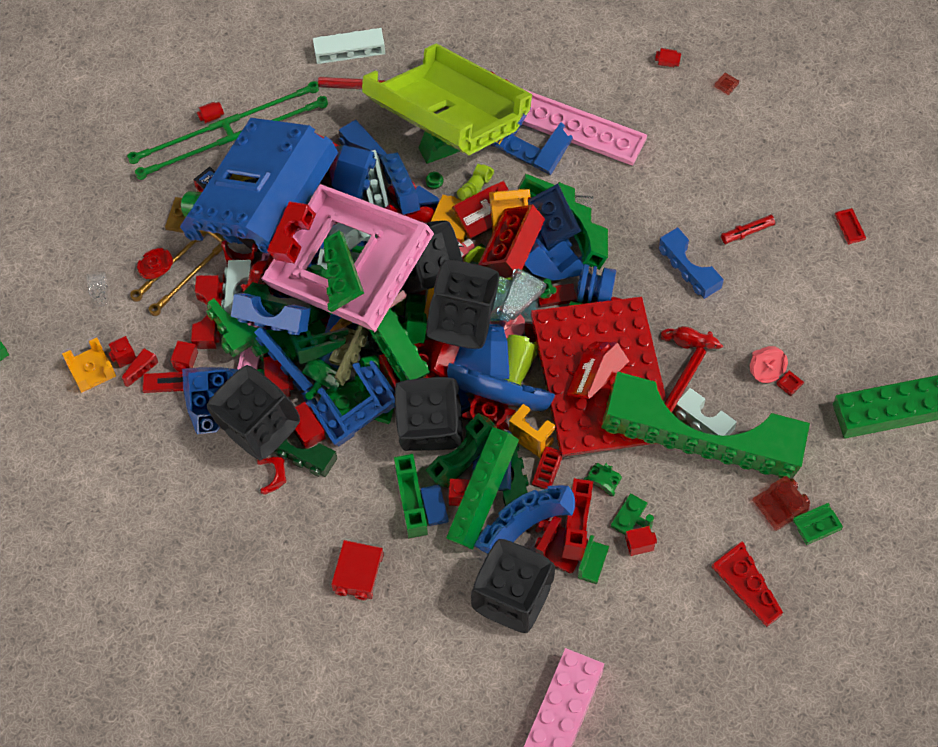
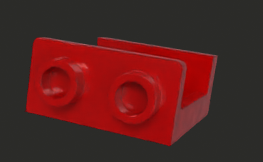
(357, 570)

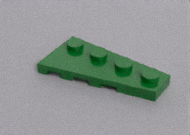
(341, 272)

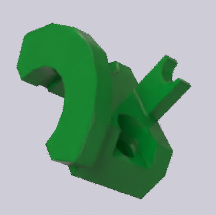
(604, 478)

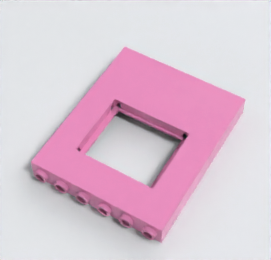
(380, 266)

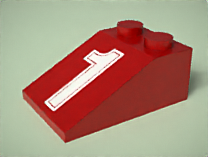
(475, 211)
(597, 368)

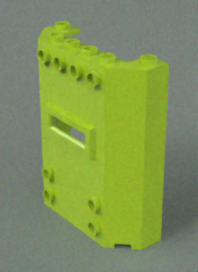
(478, 102)

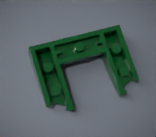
(313, 347)

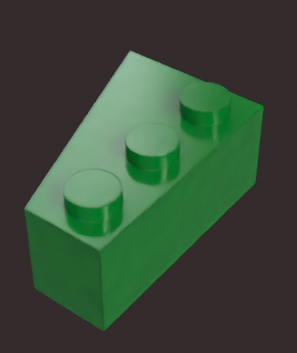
(434, 148)

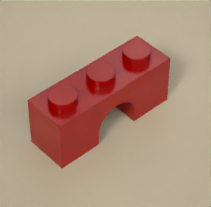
(295, 218)

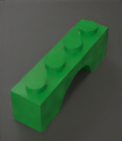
(410, 496)

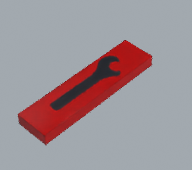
(162, 382)

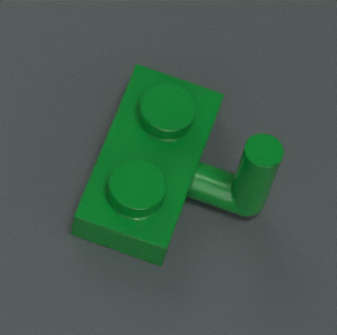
(323, 374)
(630, 515)

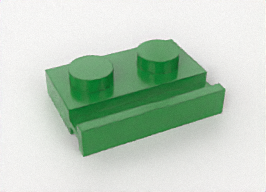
(817, 523)

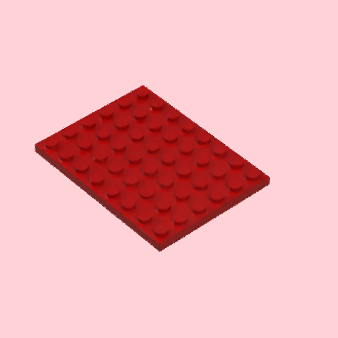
(561, 342)

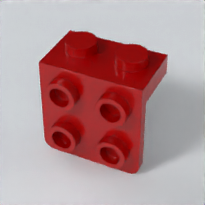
(552, 545)

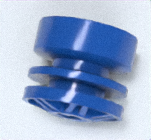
(596, 285)

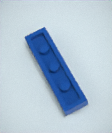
(277, 353)

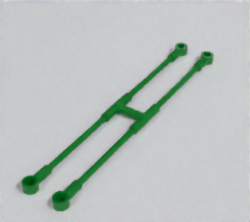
(141, 173)

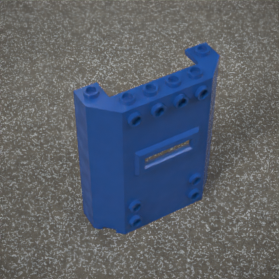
(289, 168)

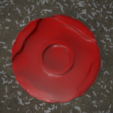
(155, 263)

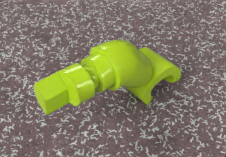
(474, 185)

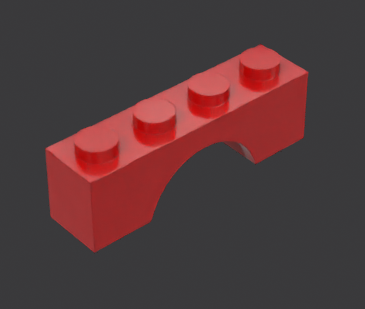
(205, 332)
(576, 525)

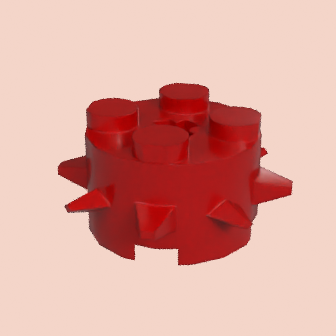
(484, 406)

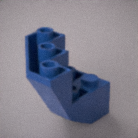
(351, 170)
(555, 262)
(491, 358)
(198, 388)

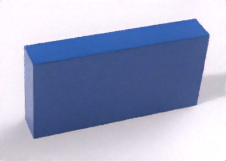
(434, 505)

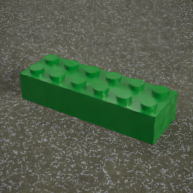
(887, 407)

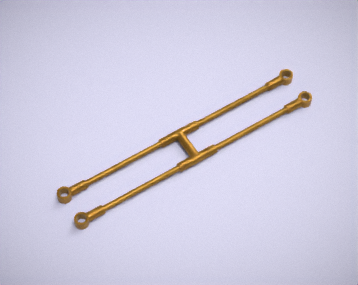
(148, 284)

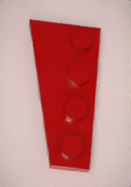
(743, 577)

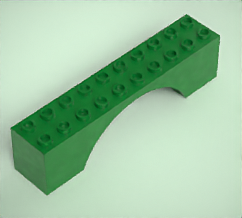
(640, 413)

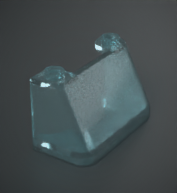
(516, 295)

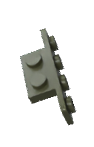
(348, 353)

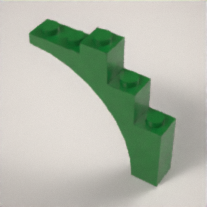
(592, 238)
(241, 336)

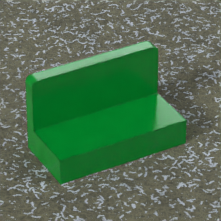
(592, 561)

